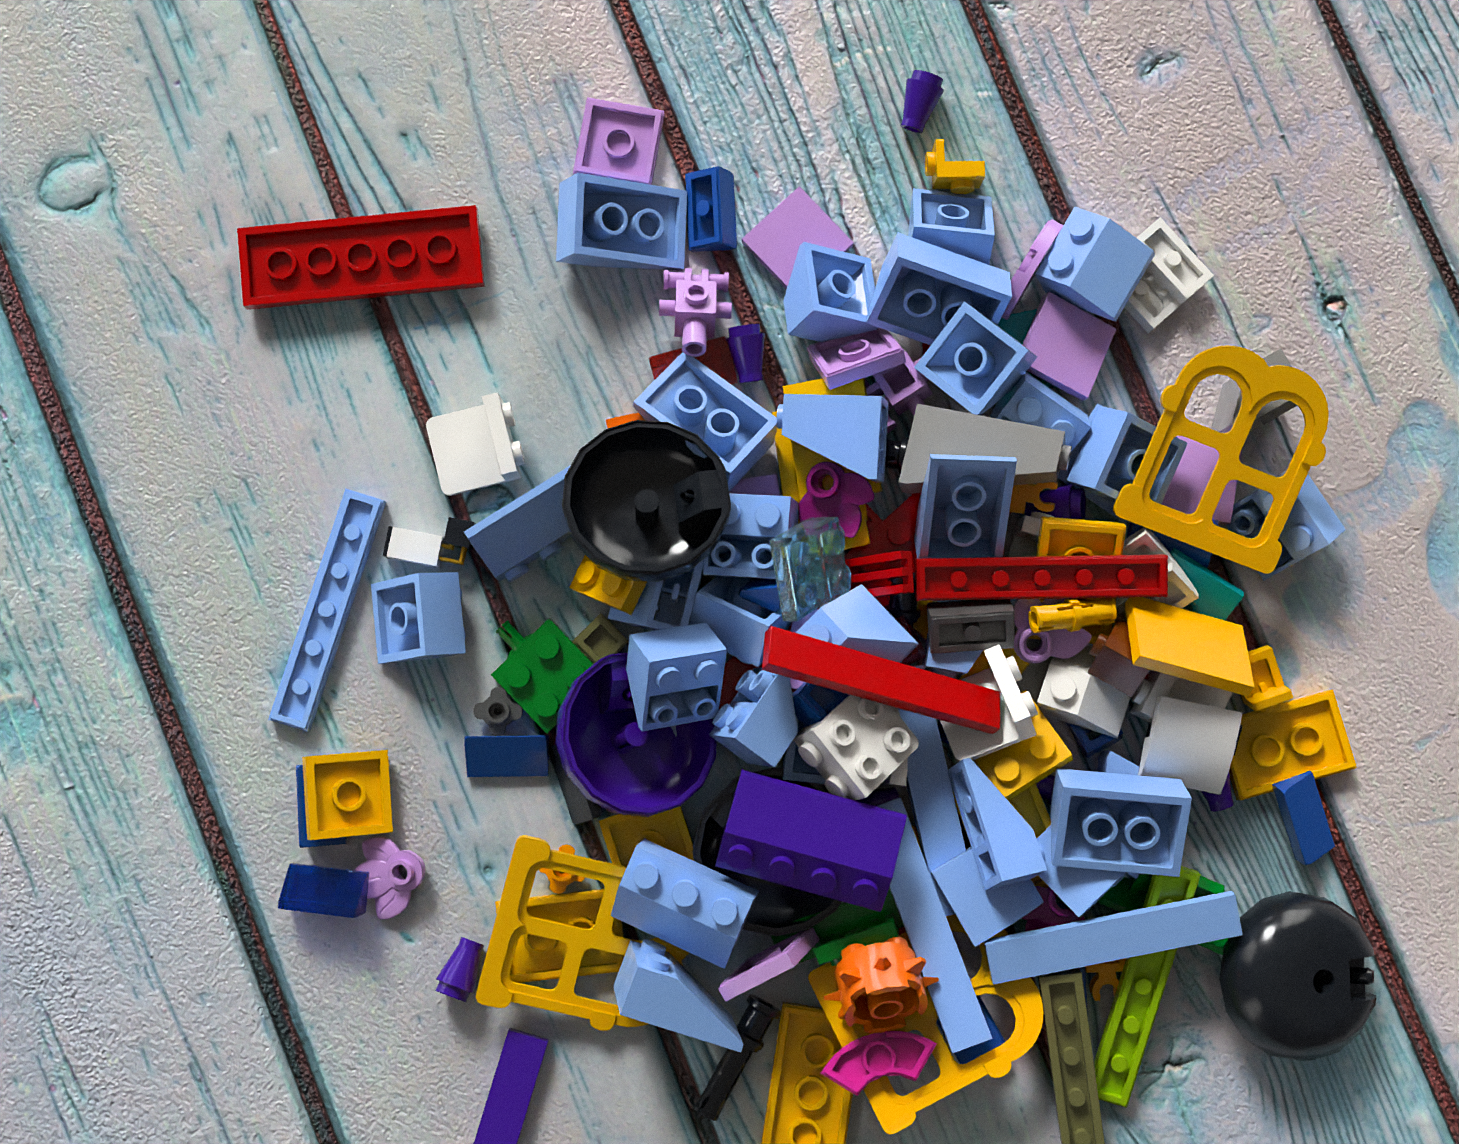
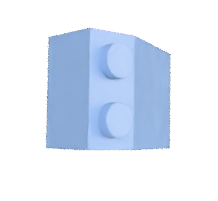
(620, 224)
(714, 410)
(964, 506)
(664, 994)

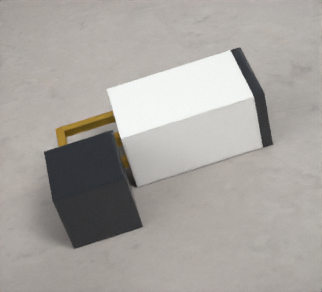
(428, 548)

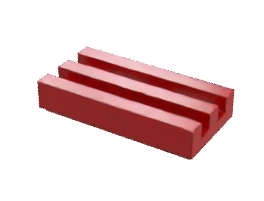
(905, 571)

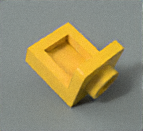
(958, 176)
(1268, 682)

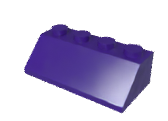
(811, 840)

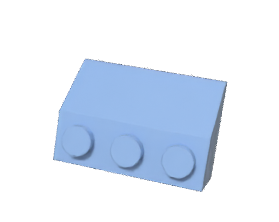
(927, 285)
(523, 530)
(1118, 822)
(683, 902)

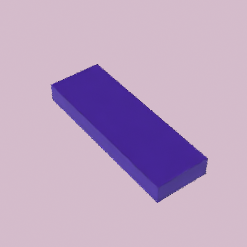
(511, 1088)

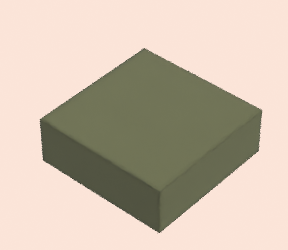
(600, 639)

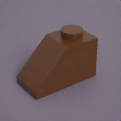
(1114, 660)

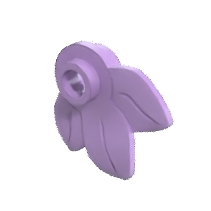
(1053, 642)
(385, 882)

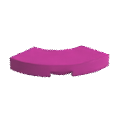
(878, 1056)

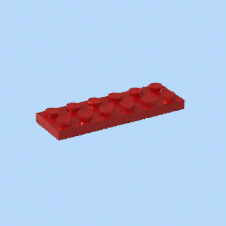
(360, 257)

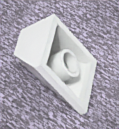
(1080, 697)

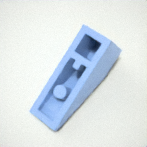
(997, 833)

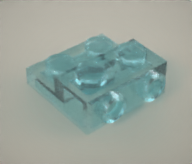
(810, 566)

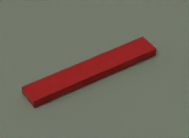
(1041, 577)
(881, 680)

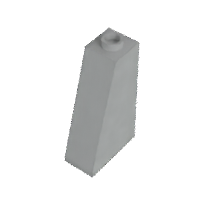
(942, 431)

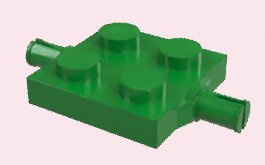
(540, 670)

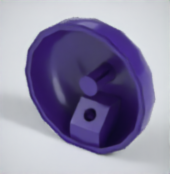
(618, 762)

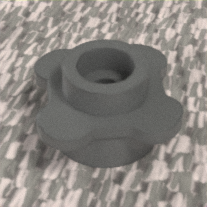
(498, 723)

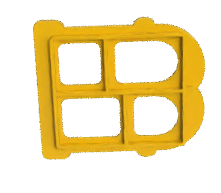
(1258, 387)
(512, 921)
(899, 1111)

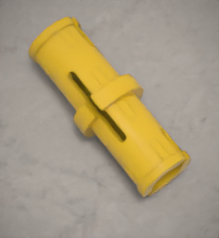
(1072, 615)

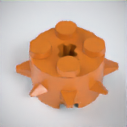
(880, 985)

